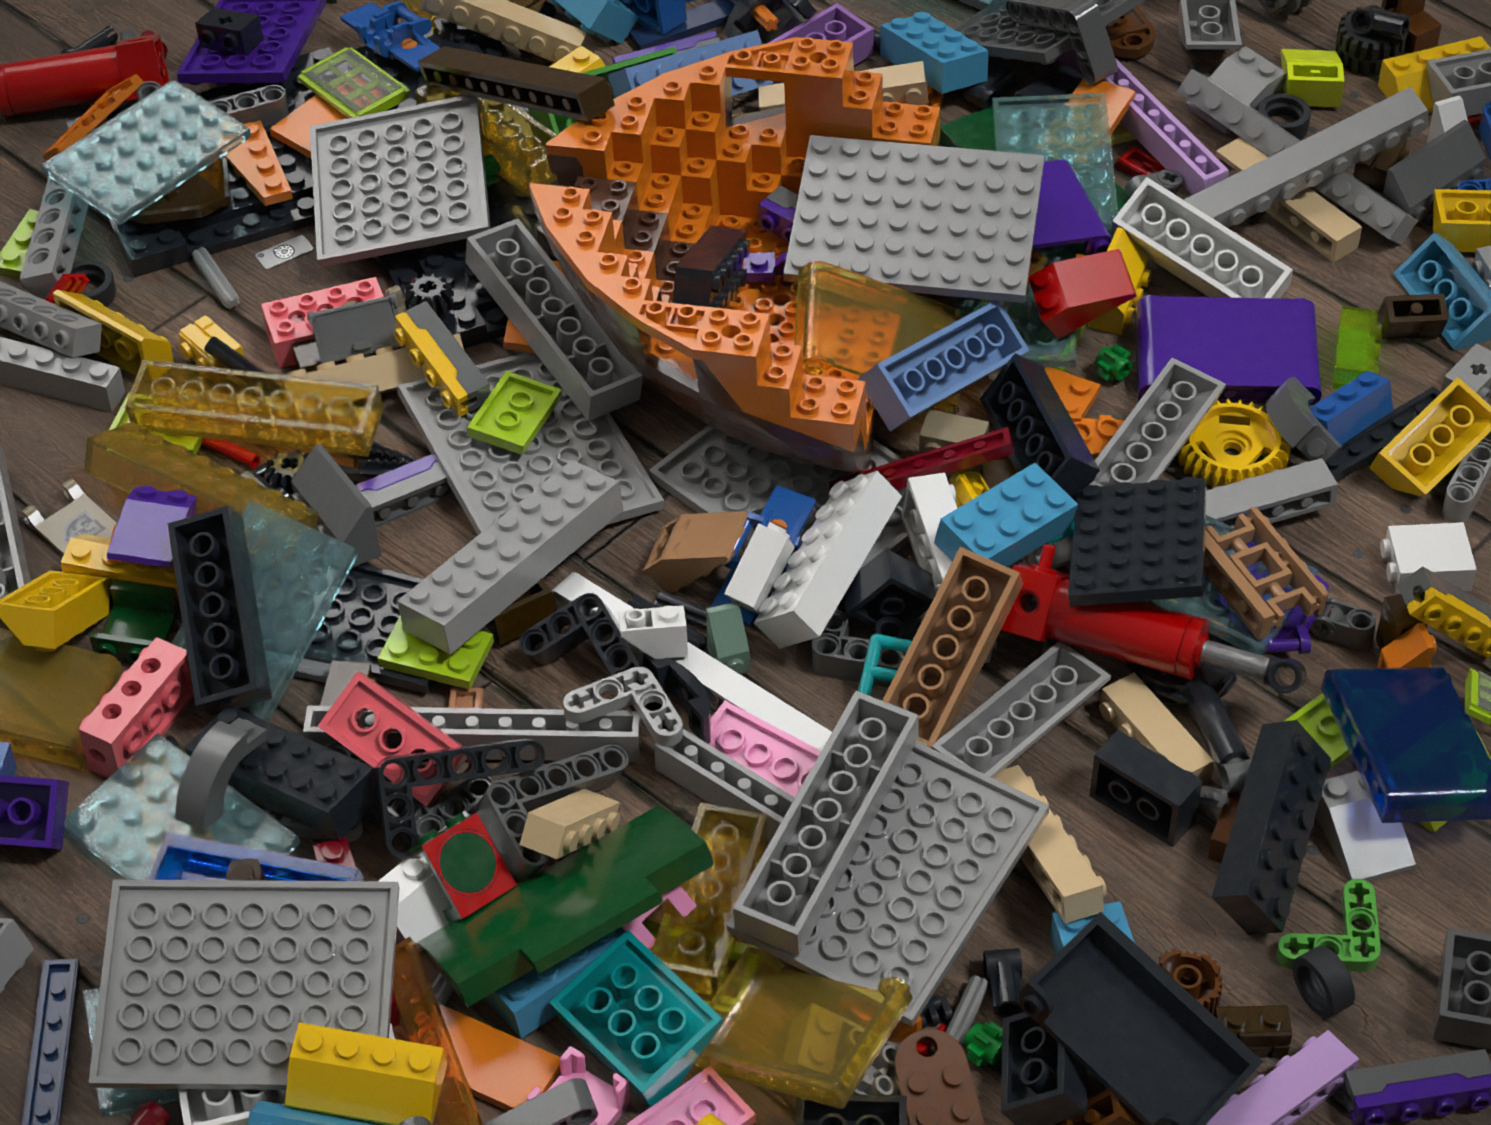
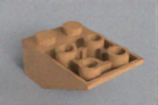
(694, 547)

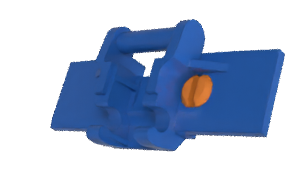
(382, 33)
(784, 509)

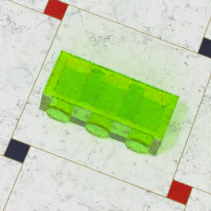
(1356, 344)

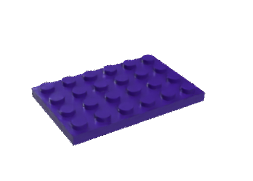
(284, 30)

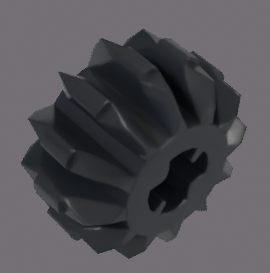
(431, 289)
(283, 469)

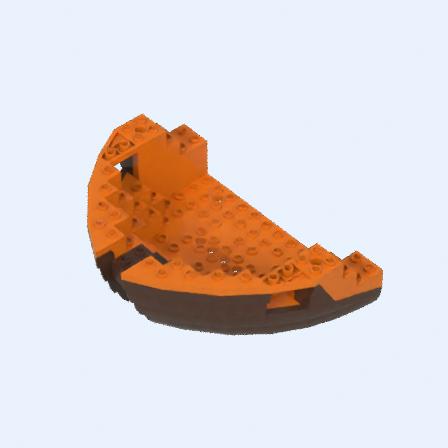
(653, 181)

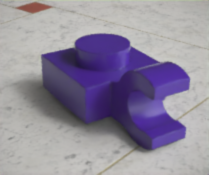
(764, 266)

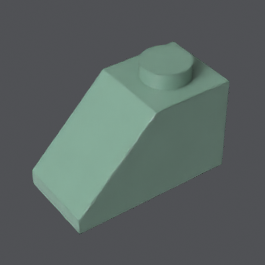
(727, 637)

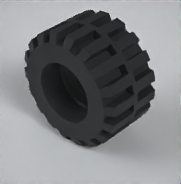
(1365, 51)

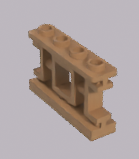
(1243, 590)

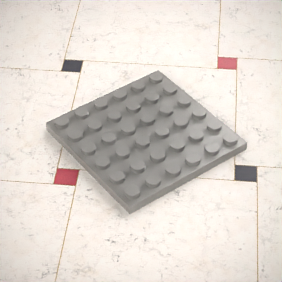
(398, 180)

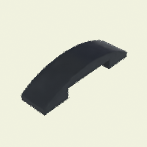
(687, 689)

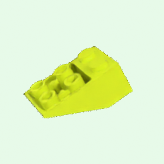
(1313, 76)

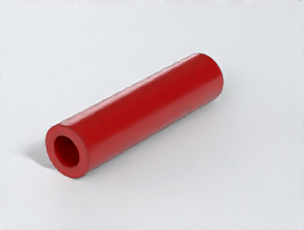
(233, 451)

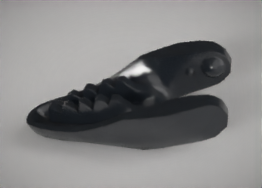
(379, 462)

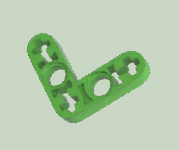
(1345, 945)

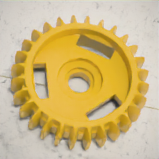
(1237, 428)

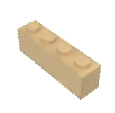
(1143, 716)
(570, 823)

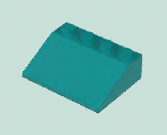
(637, 1018)

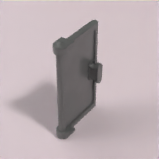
(361, 324)

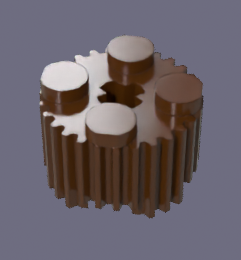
(1196, 975)

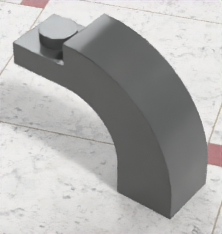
(1297, 424)
(210, 768)

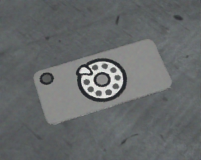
(284, 251)

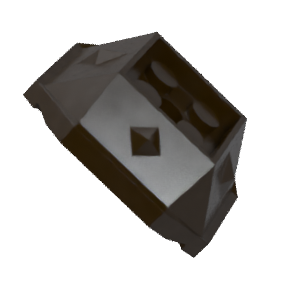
(193, 198)

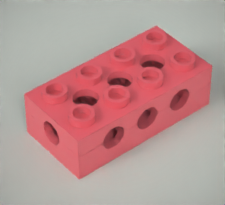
(287, 318)
(137, 707)
(390, 714)

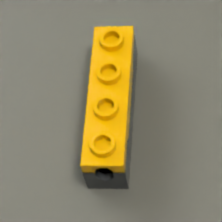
(441, 359)
(1448, 610)

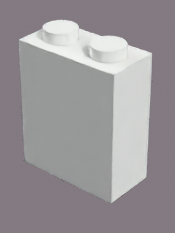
(1437, 547)
(760, 567)

